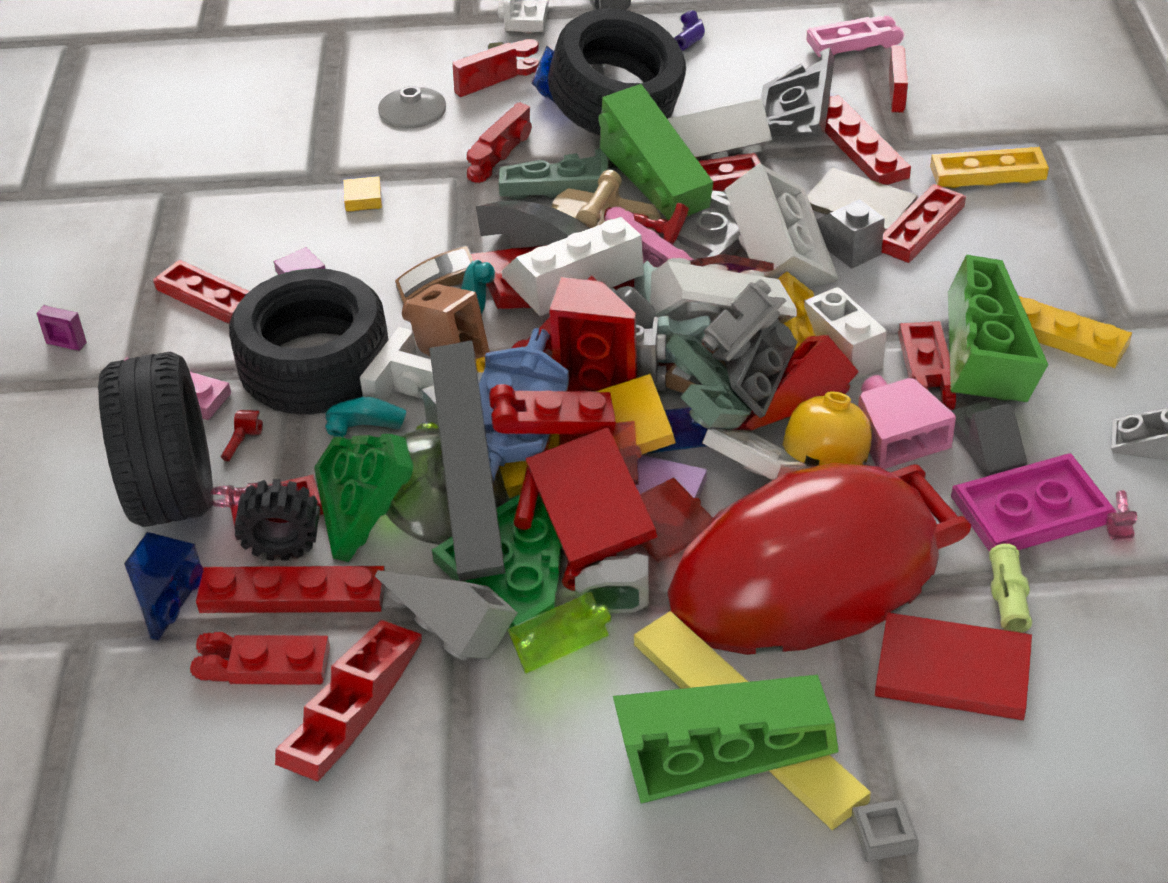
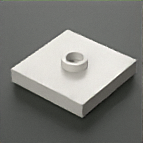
(754, 452)

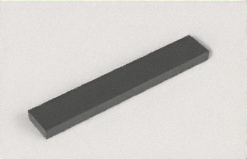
(466, 462)

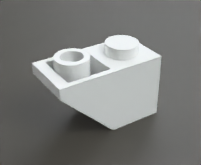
(850, 329)

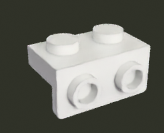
(523, 15)

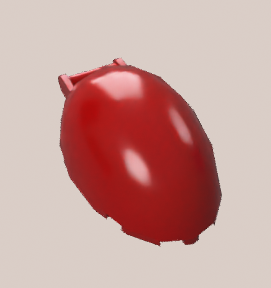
(813, 557)

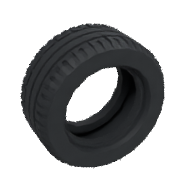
(620, 41)
(302, 305)
(155, 439)

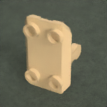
(590, 207)

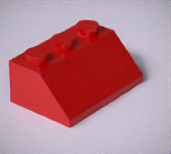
(592, 335)

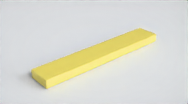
(691, 663)

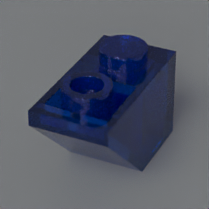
(162, 578)

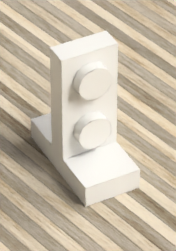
(397, 369)

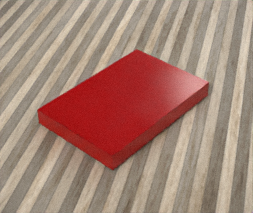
(591, 498)
(954, 666)

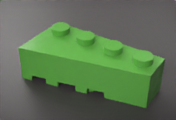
(652, 152)
(991, 335)
(722, 732)

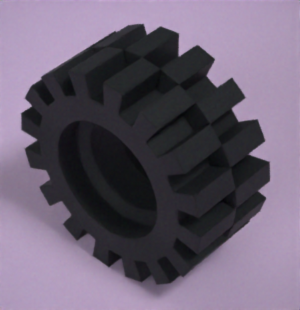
(281, 503)

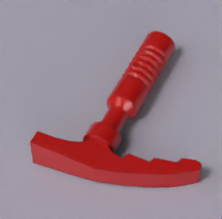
(669, 228)

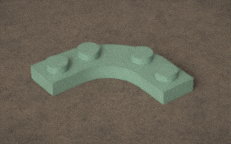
(714, 401)

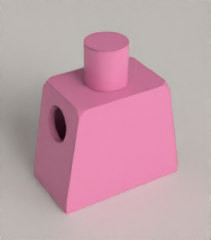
(904, 421)

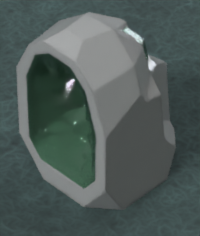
(617, 583)

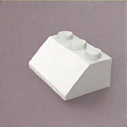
(724, 130)
(779, 226)
(606, 252)
(697, 291)

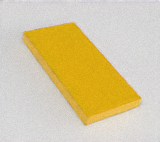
(631, 401)

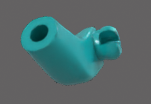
(476, 278)
(363, 412)

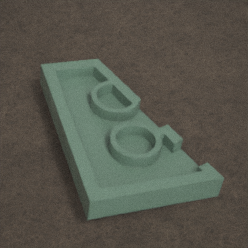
(552, 179)

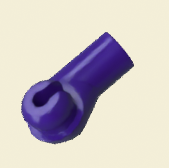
(692, 30)

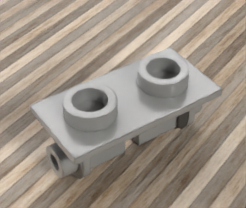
(756, 313)
(649, 351)

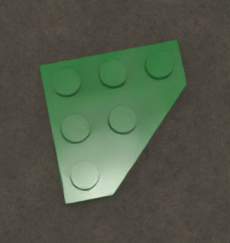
(357, 486)
(530, 563)

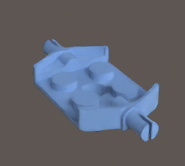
(523, 370)

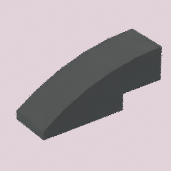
(527, 223)

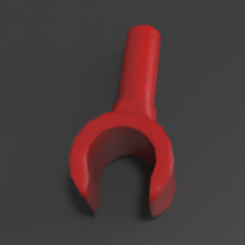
(245, 423)

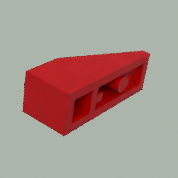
(812, 371)

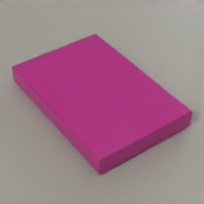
(1033, 503)

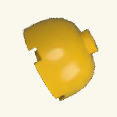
(829, 431)

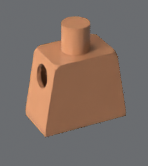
(446, 317)

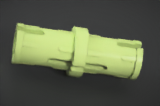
(1010, 588)

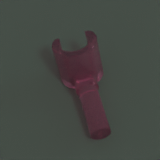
(1121, 523)

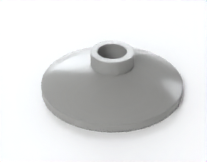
(412, 107)

